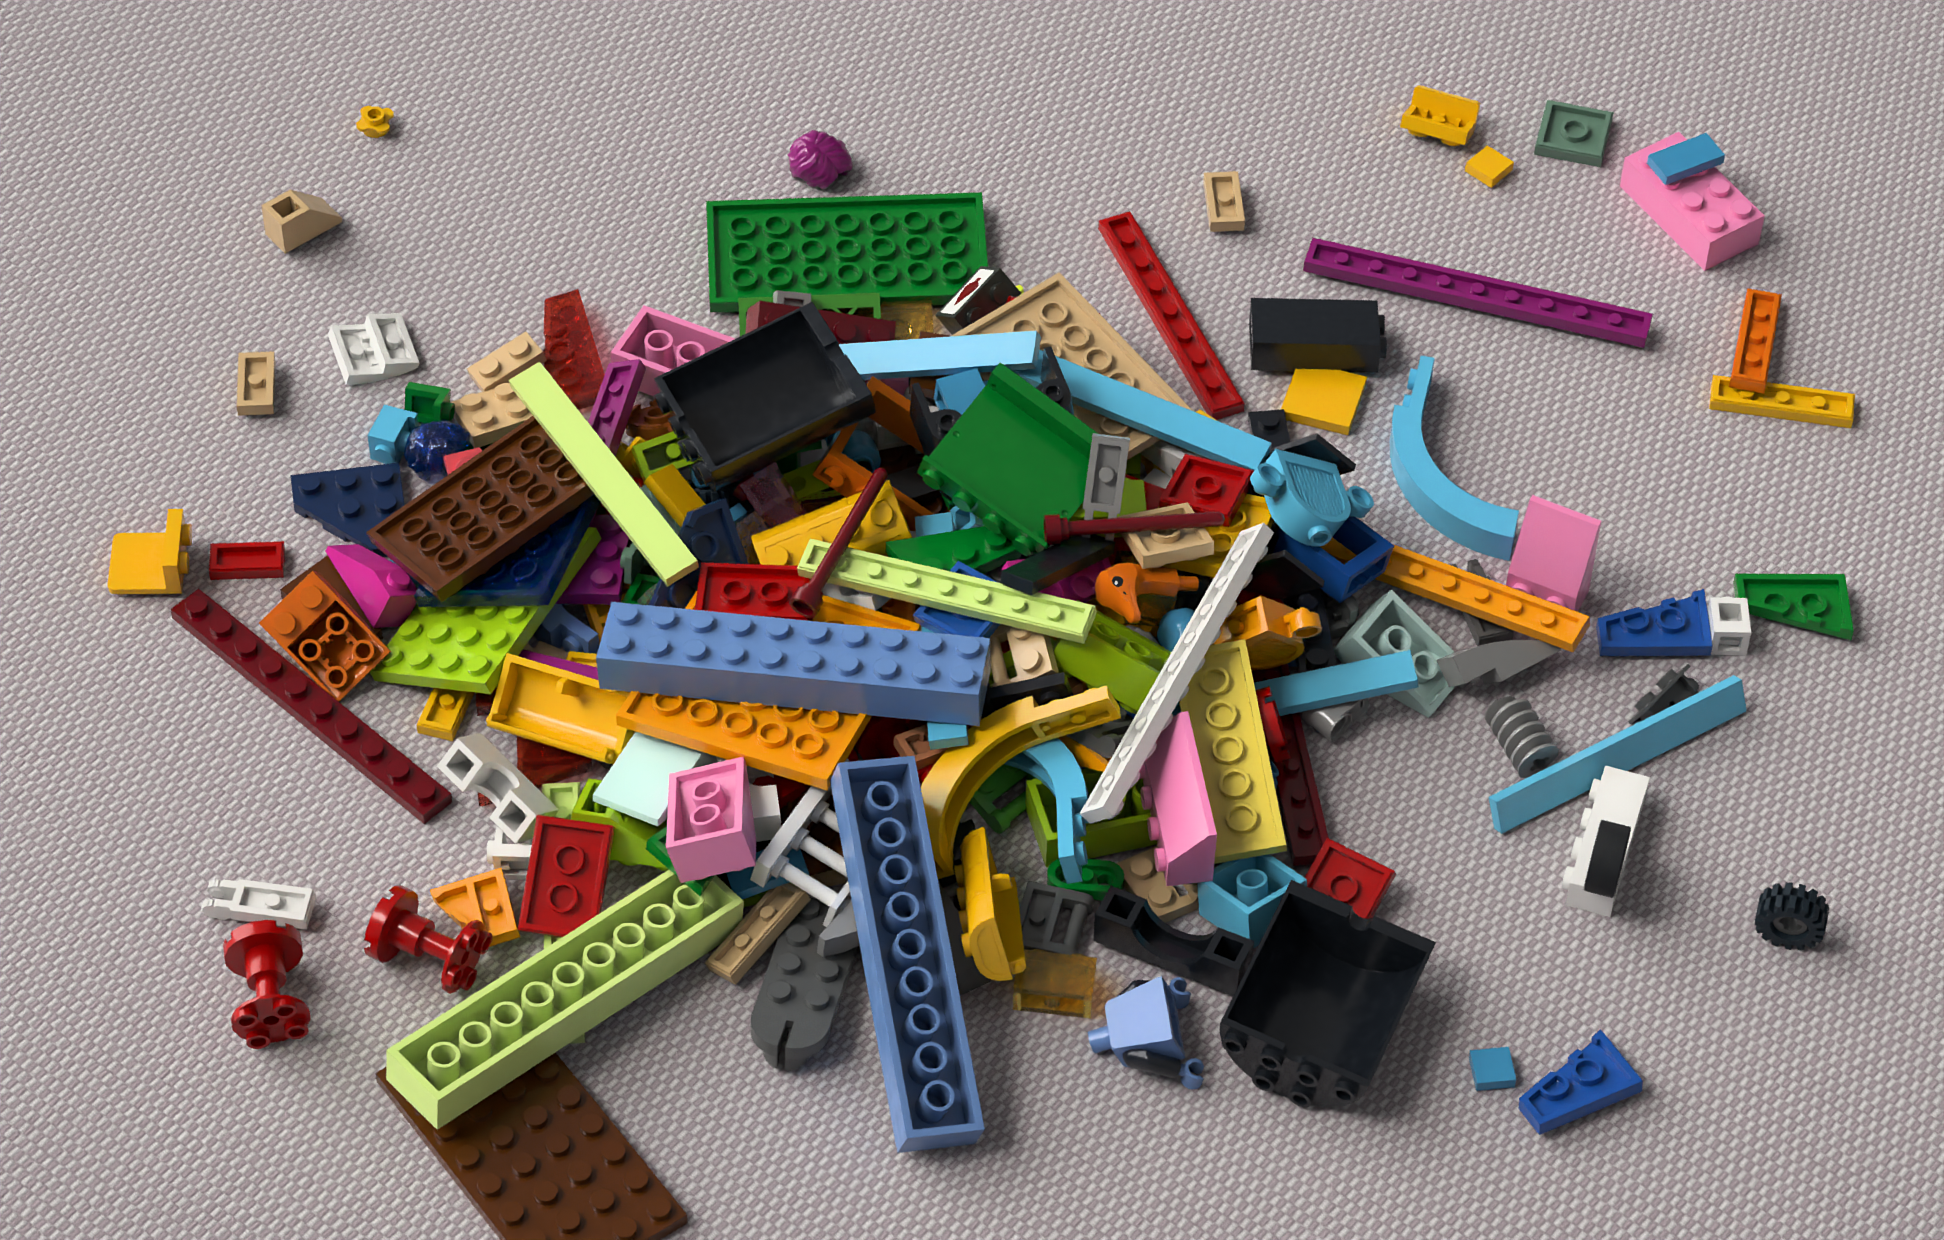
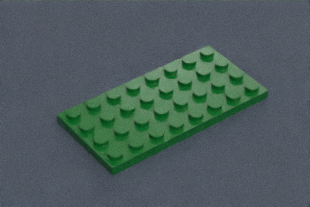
(845, 245)

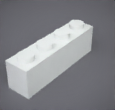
(1616, 799)

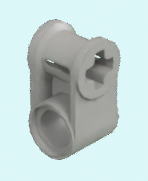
(1335, 719)

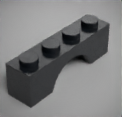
(1132, 927)

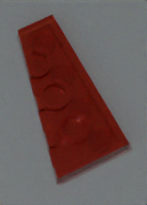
(571, 349)

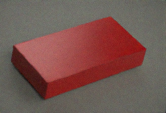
(247, 560)

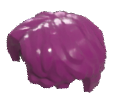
(819, 159)

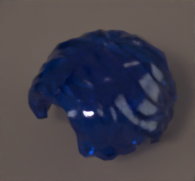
(429, 445)

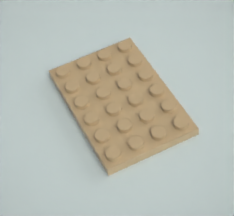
(1081, 337)

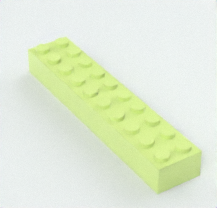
(559, 995)

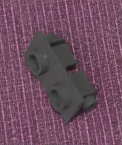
(1673, 689)

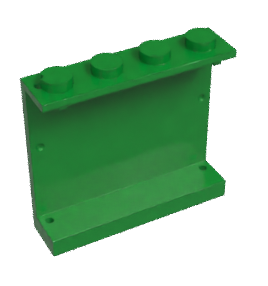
(1013, 460)

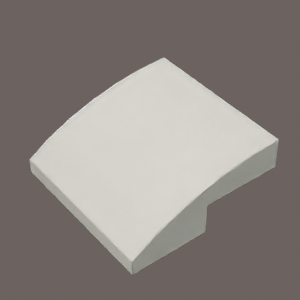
(373, 349)

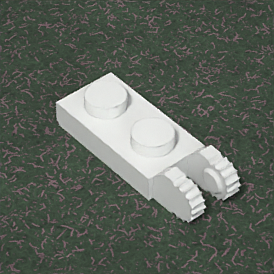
(259, 901)

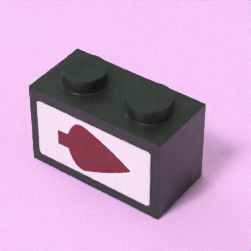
(976, 298)

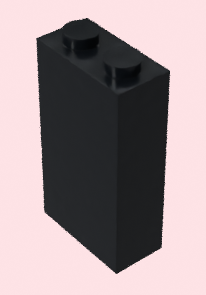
(1316, 334)

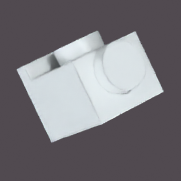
(1729, 625)

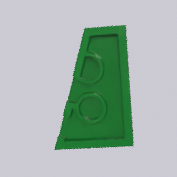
(1799, 600)

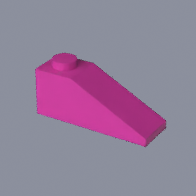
(376, 583)

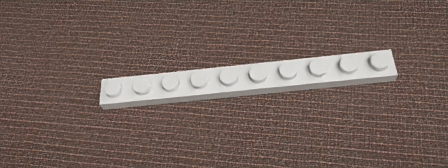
(1176, 674)

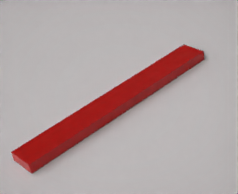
(1171, 316)

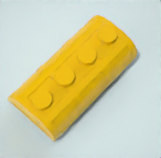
(788, 541)
(558, 709)
(988, 911)

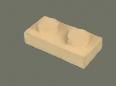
(1224, 201)
(506, 362)
(256, 383)

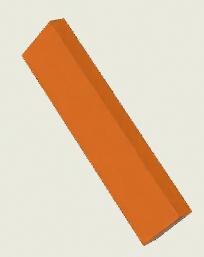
(1755, 341)

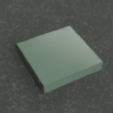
(1573, 133)

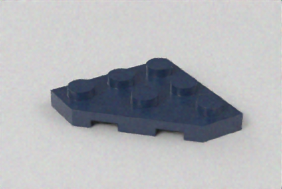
(349, 499)
(711, 538)

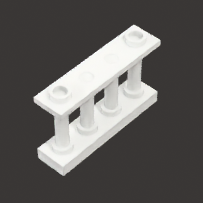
(796, 836)

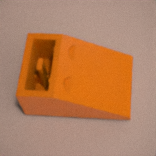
(325, 636)

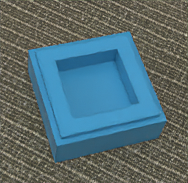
(1492, 1068)

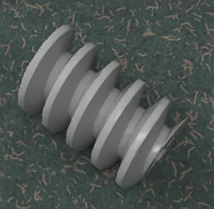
(1521, 735)

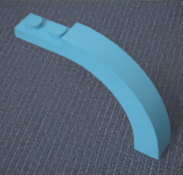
(1432, 495)
(1060, 772)

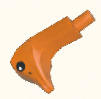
(1122, 583)

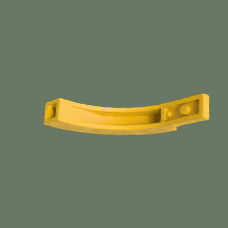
(992, 744)

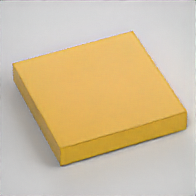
(1324, 398)

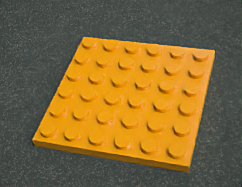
(774, 739)

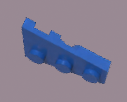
(1663, 630)
(1582, 1086)

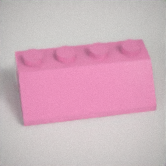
(1179, 806)

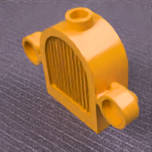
(1270, 631)

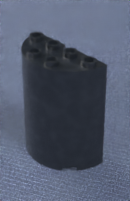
(762, 397)
(1321, 999)

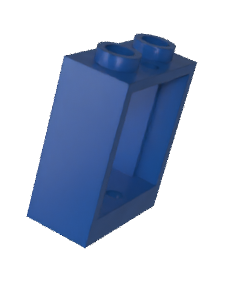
(1343, 579)

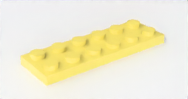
(1234, 755)

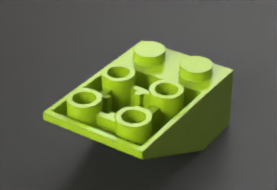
(629, 834)

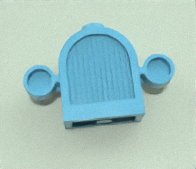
(1307, 496)

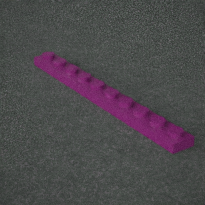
(1478, 292)

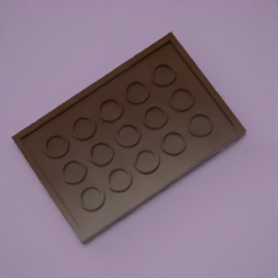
(482, 511)

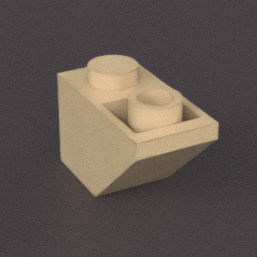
(297, 218)

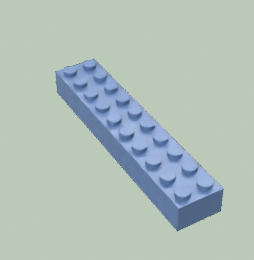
(794, 663)
(906, 954)

